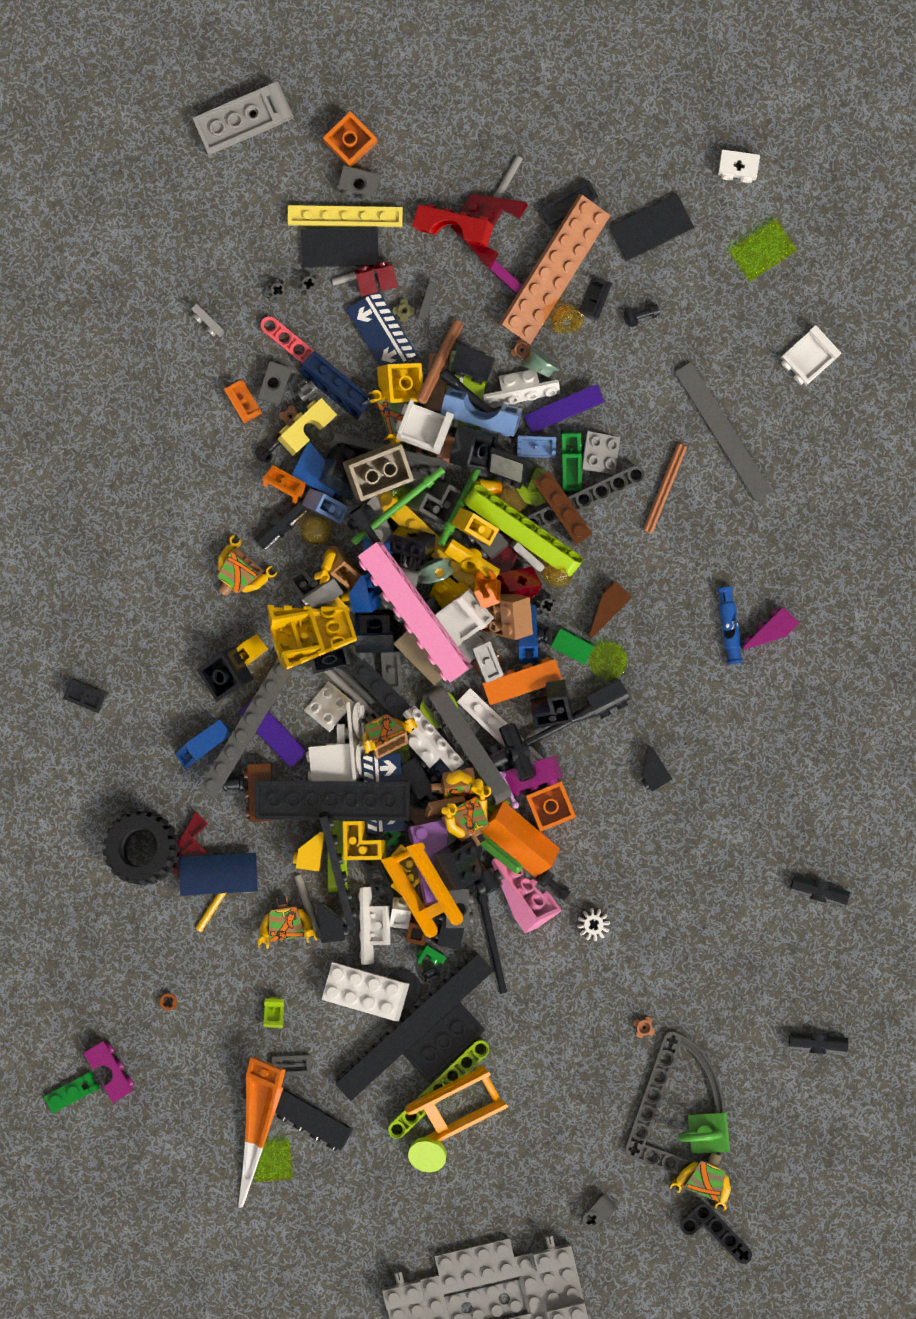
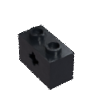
(412, 543)

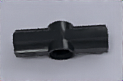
(280, 525)
(517, 752)
(820, 891)
(818, 1043)

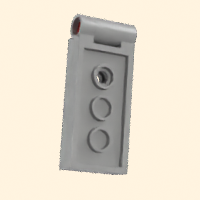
(233, 122)

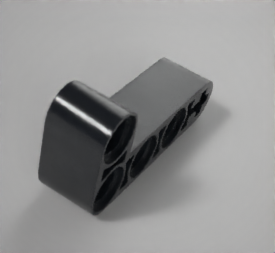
(720, 1234)

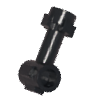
(631, 318)
(265, 454)
(546, 879)

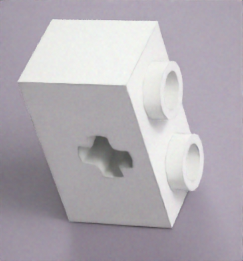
(748, 161)

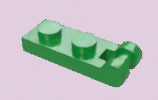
(70, 1092)

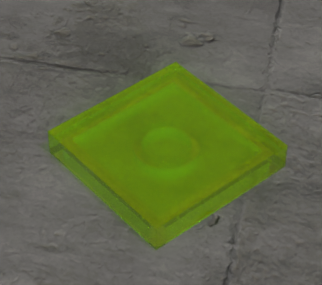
(274, 1162)

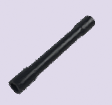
(454, 382)

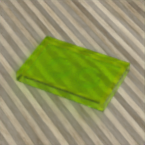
(762, 250)

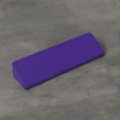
(278, 738)

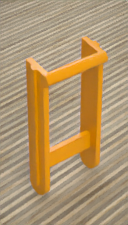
(445, 901)
(428, 1104)

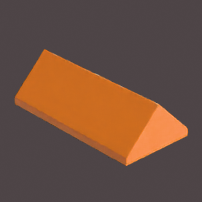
(521, 839)

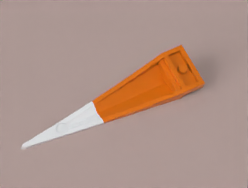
(262, 1097)

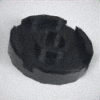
(414, 988)

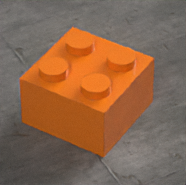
(350, 140)
(550, 806)

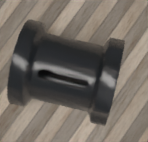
(234, 783)

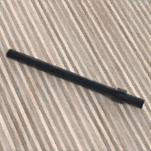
(482, 900)

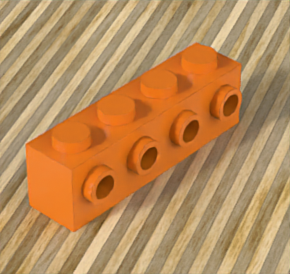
(523, 681)

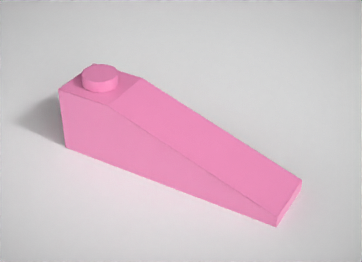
(526, 902)

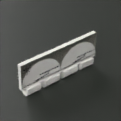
(356, 728)

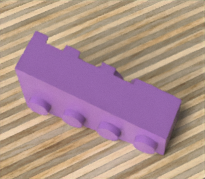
(434, 838)

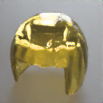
(316, 530)
(555, 577)

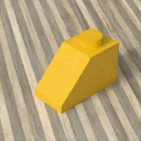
(475, 526)
(251, 649)

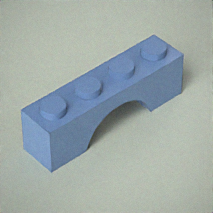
(503, 420)

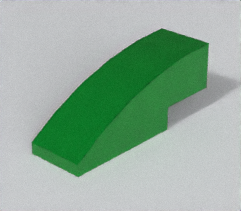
(571, 460)

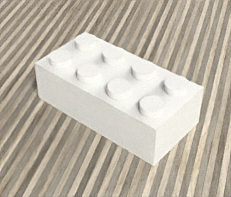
(365, 991)

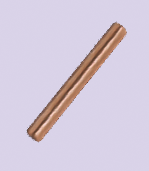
(439, 362)
(664, 488)

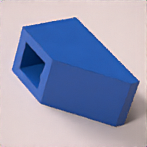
(364, 595)

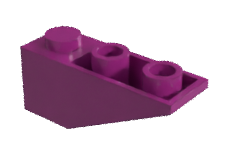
(778, 627)

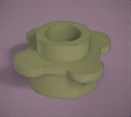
(403, 315)

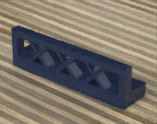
(335, 385)

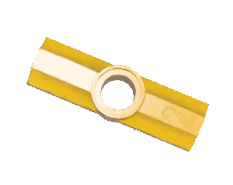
(470, 559)

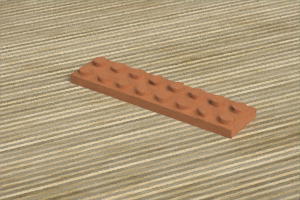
(554, 269)

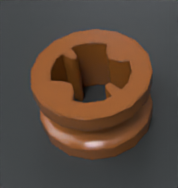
(174, 1003)

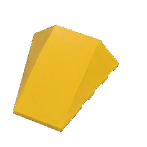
(308, 632)

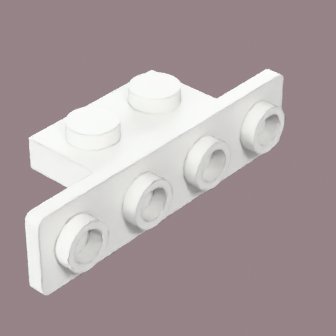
(521, 387)
(429, 743)
(373, 925)

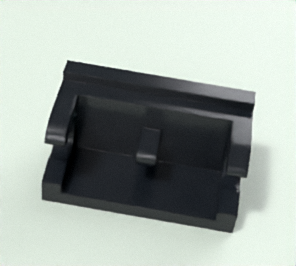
(595, 298)
(85, 695)

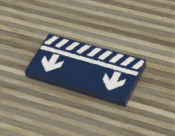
(381, 330)
(383, 770)

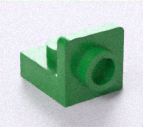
(395, 839)
(434, 955)

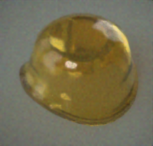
(564, 313)

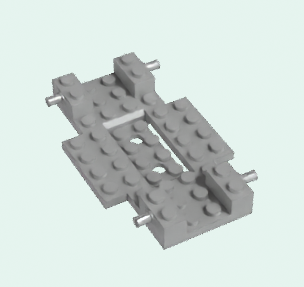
(545, 1286)

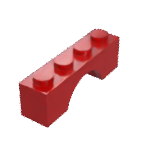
(431, 220)

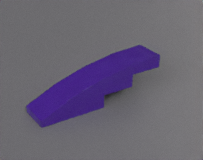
(564, 408)

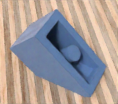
(325, 505)

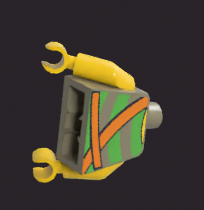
(705, 1180)

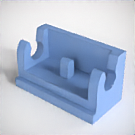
(536, 447)

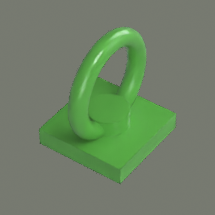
(707, 1133)

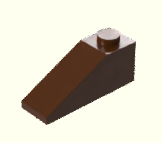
(610, 603)

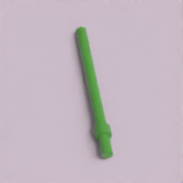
(426, 482)
(448, 529)

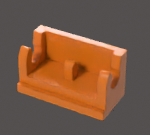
(243, 401)
(284, 482)
(487, 589)

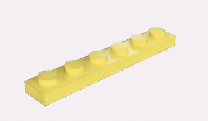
(345, 216)

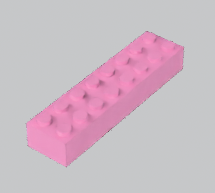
(414, 611)

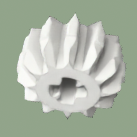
(600, 925)

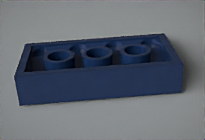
(218, 874)

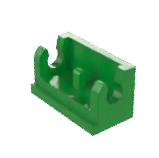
(573, 645)

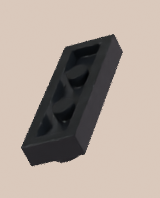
(559, 208)

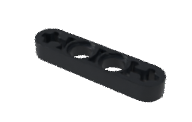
(370, 870)

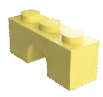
(318, 414)

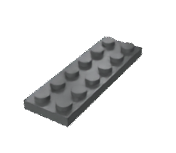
(419, 463)

